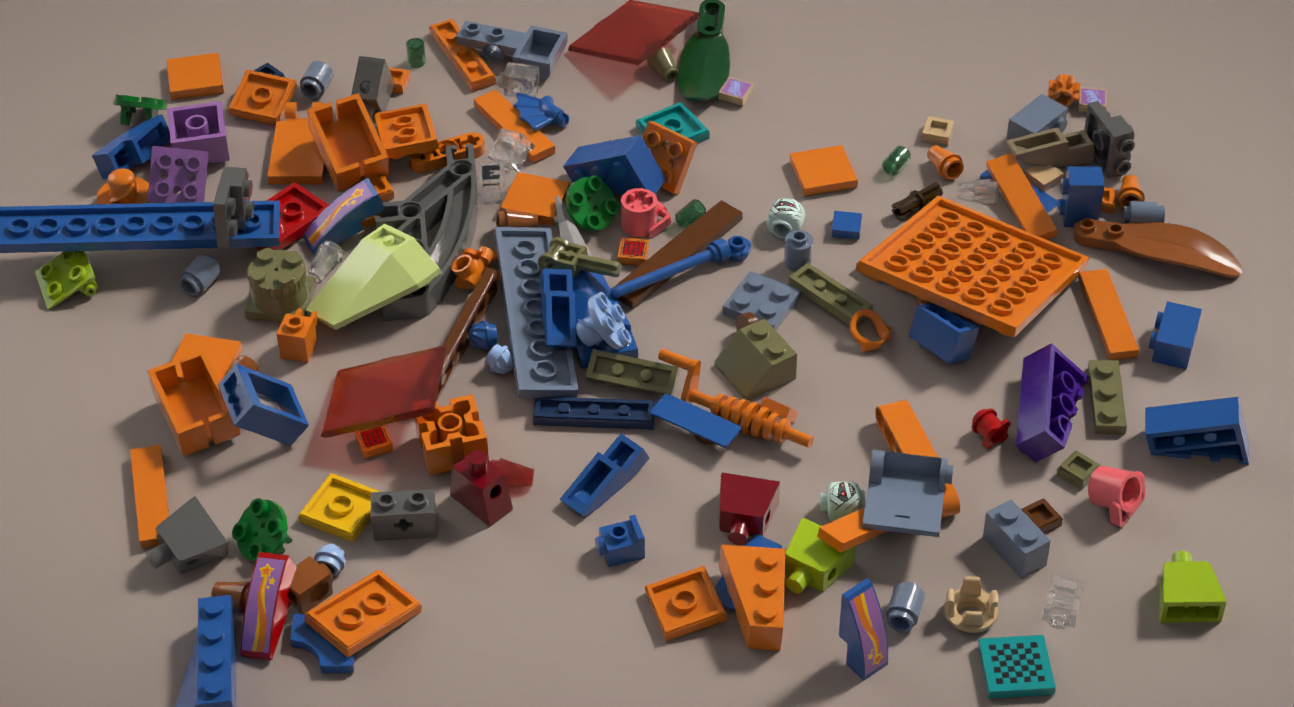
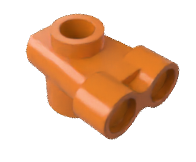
(470, 266)

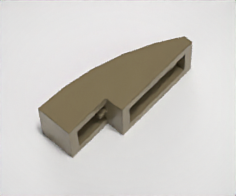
(1053, 148)

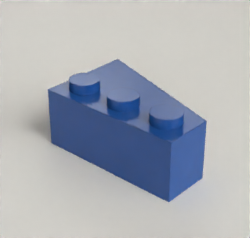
(619, 163)

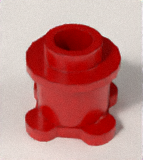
(990, 427)

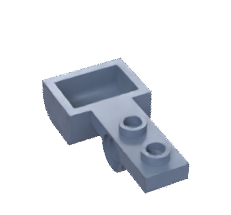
(536, 47)

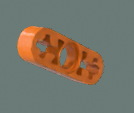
(427, 162)

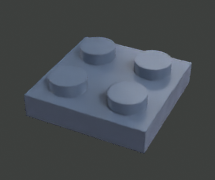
(763, 298)

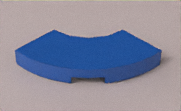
(329, 657)

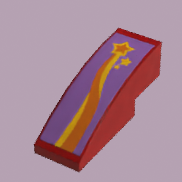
(266, 605)

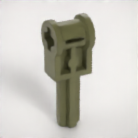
(576, 258)

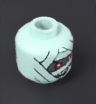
(785, 216)
(842, 499)

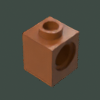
(310, 585)

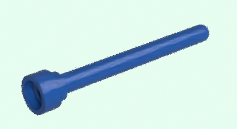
(717, 251)

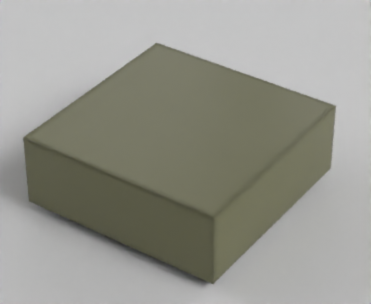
(1077, 469)

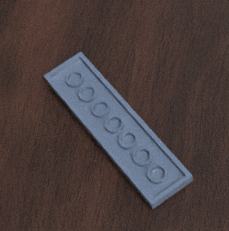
(537, 368)

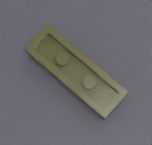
(828, 293)
(632, 373)
(1107, 397)

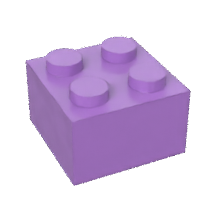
(201, 129)

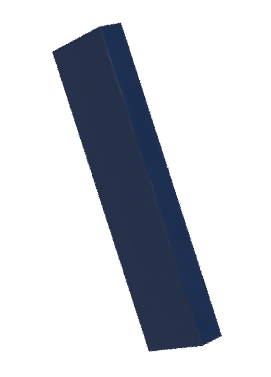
(593, 412)

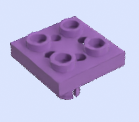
(164, 160)

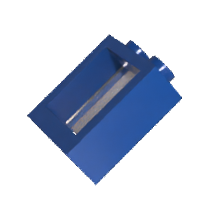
(263, 404)

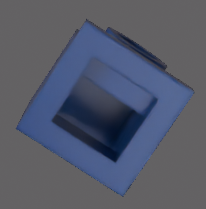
(621, 542)

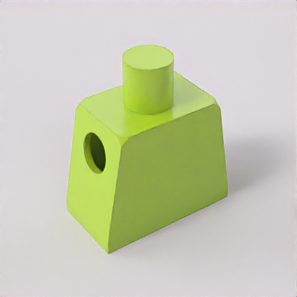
(813, 561)
(1189, 591)

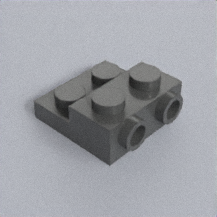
(1111, 140)
(232, 204)

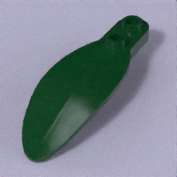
(706, 55)

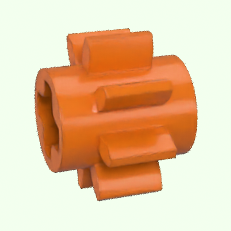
(1064, 89)

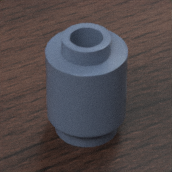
(316, 79)
(1143, 212)
(798, 249)
(199, 275)
(905, 606)

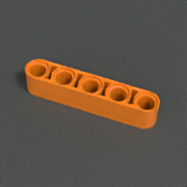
(905, 435)

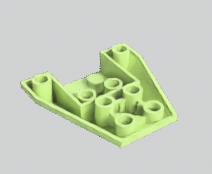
(374, 274)

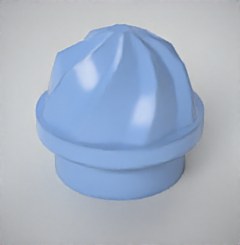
(499, 359)
(332, 557)

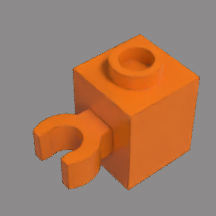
(297, 336)

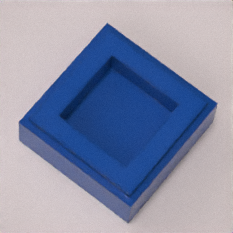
(846, 225)

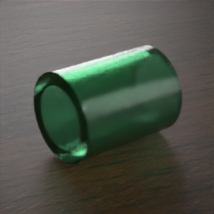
(416, 52)
(896, 160)
(690, 213)

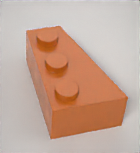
(757, 591)

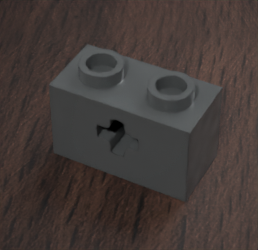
(403, 514)

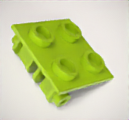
(65, 276)

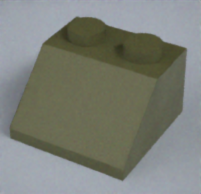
(757, 360)

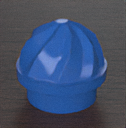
(483, 335)

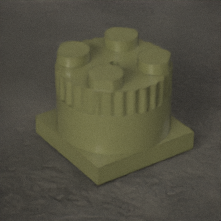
(278, 285)

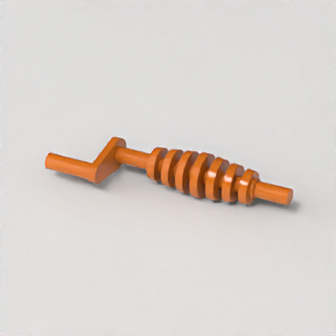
(748, 415)

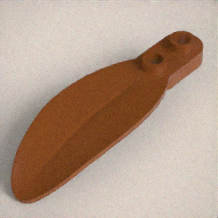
(1161, 243)

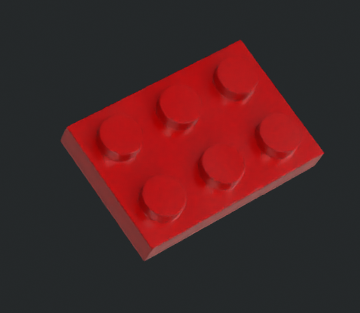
(297, 213)

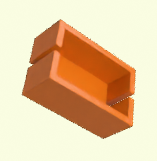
(349, 144)
(193, 408)

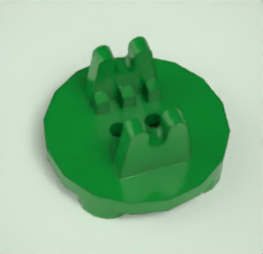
(130, 103)
(596, 212)
(261, 529)

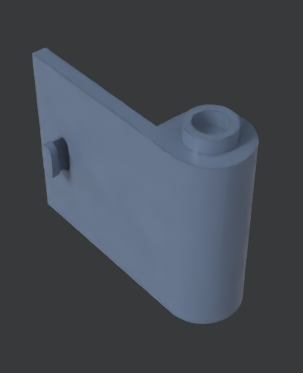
(906, 493)

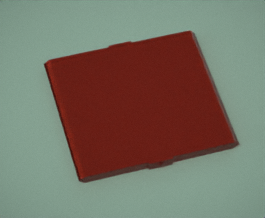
(633, 32)
(384, 392)

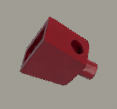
(481, 488)
(746, 505)

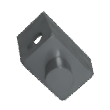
(373, 84)
(188, 539)

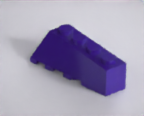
(1047, 402)

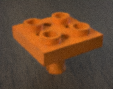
(672, 158)

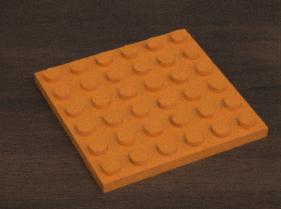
(974, 265)

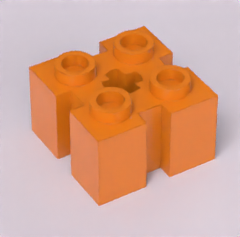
(450, 434)

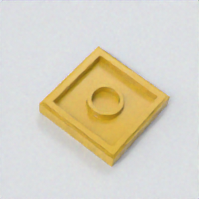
(339, 508)

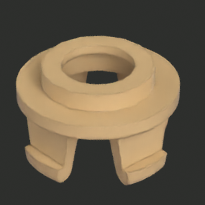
(971, 595)

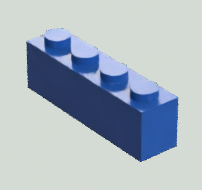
(212, 664)

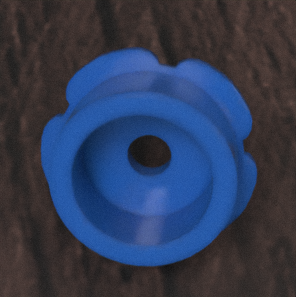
(739, 248)

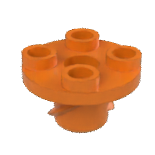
(123, 189)

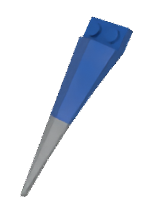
(586, 286)

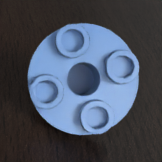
(603, 324)

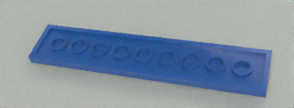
(128, 227)

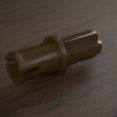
(916, 201)

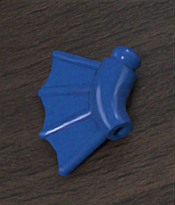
(540, 112)

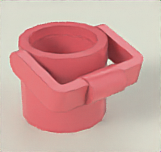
(640, 213)
(1117, 490)

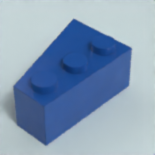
(1198, 428)

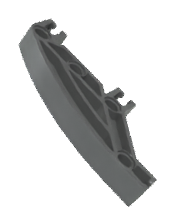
(445, 197)

